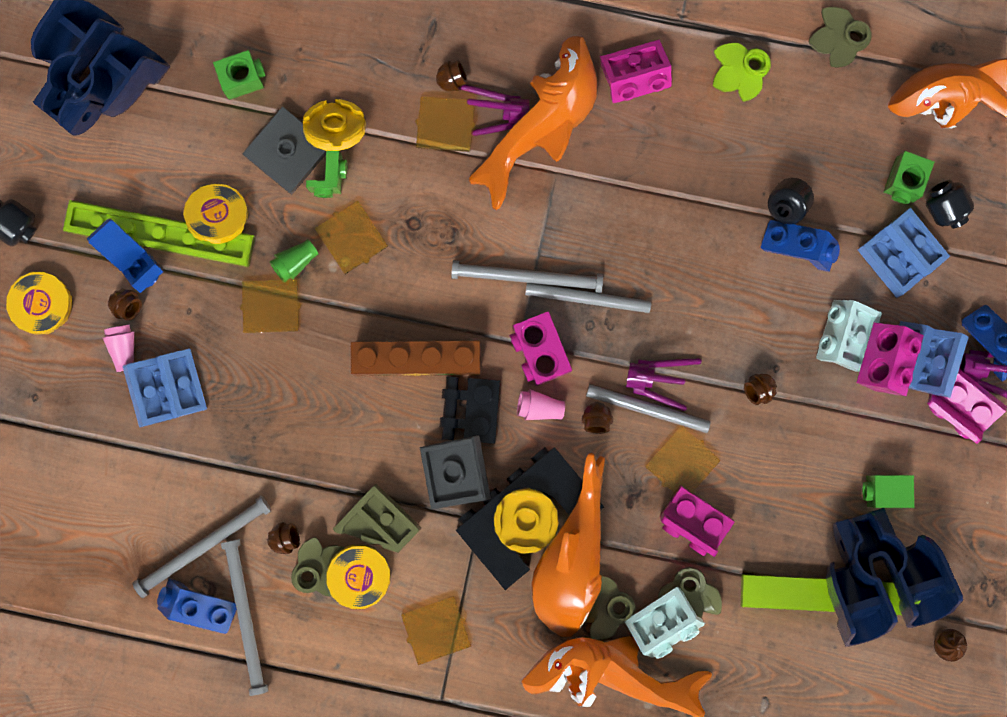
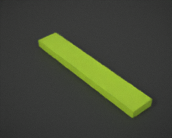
(158, 233)
(795, 593)

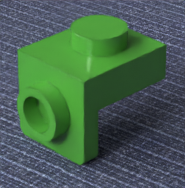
(335, 171)

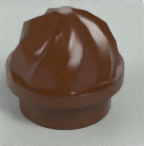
(451, 76)
(124, 304)
(760, 389)
(597, 418)
(283, 538)
(950, 645)

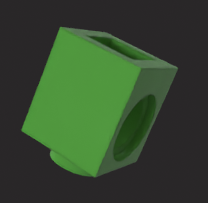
(227, 69)
(915, 166)
(889, 491)

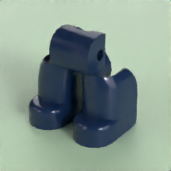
(118, 75)
(917, 572)

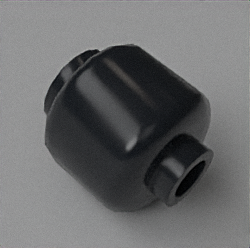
(790, 201)
(949, 204)
(15, 223)

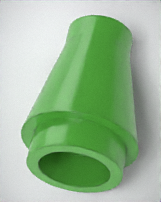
(293, 260)

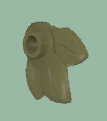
(836, 39)
(315, 560)
(702, 596)
(602, 616)

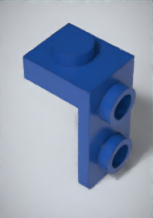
(802, 243)
(126, 255)
(990, 333)
(195, 608)

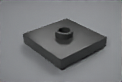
(284, 151)
(455, 472)

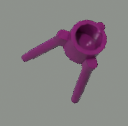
(513, 108)
(978, 367)
(641, 377)

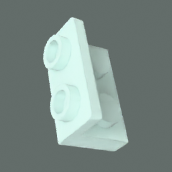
(847, 333)
(664, 624)

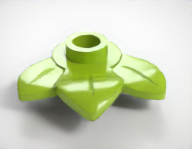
(737, 73)

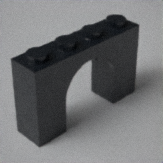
(549, 475)

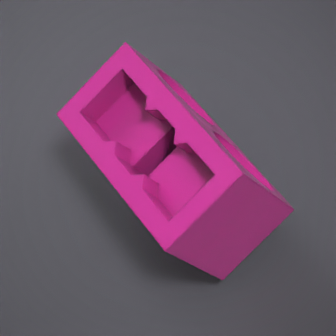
(549, 346)
(890, 359)

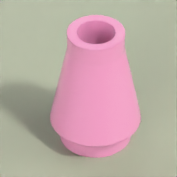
(120, 345)
(538, 406)

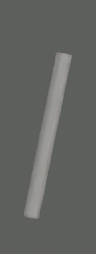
(588, 298)
(648, 408)

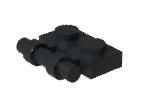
(481, 409)

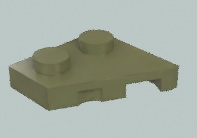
(379, 521)

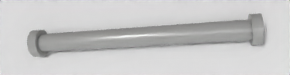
(527, 276)
(143, 586)
(244, 617)

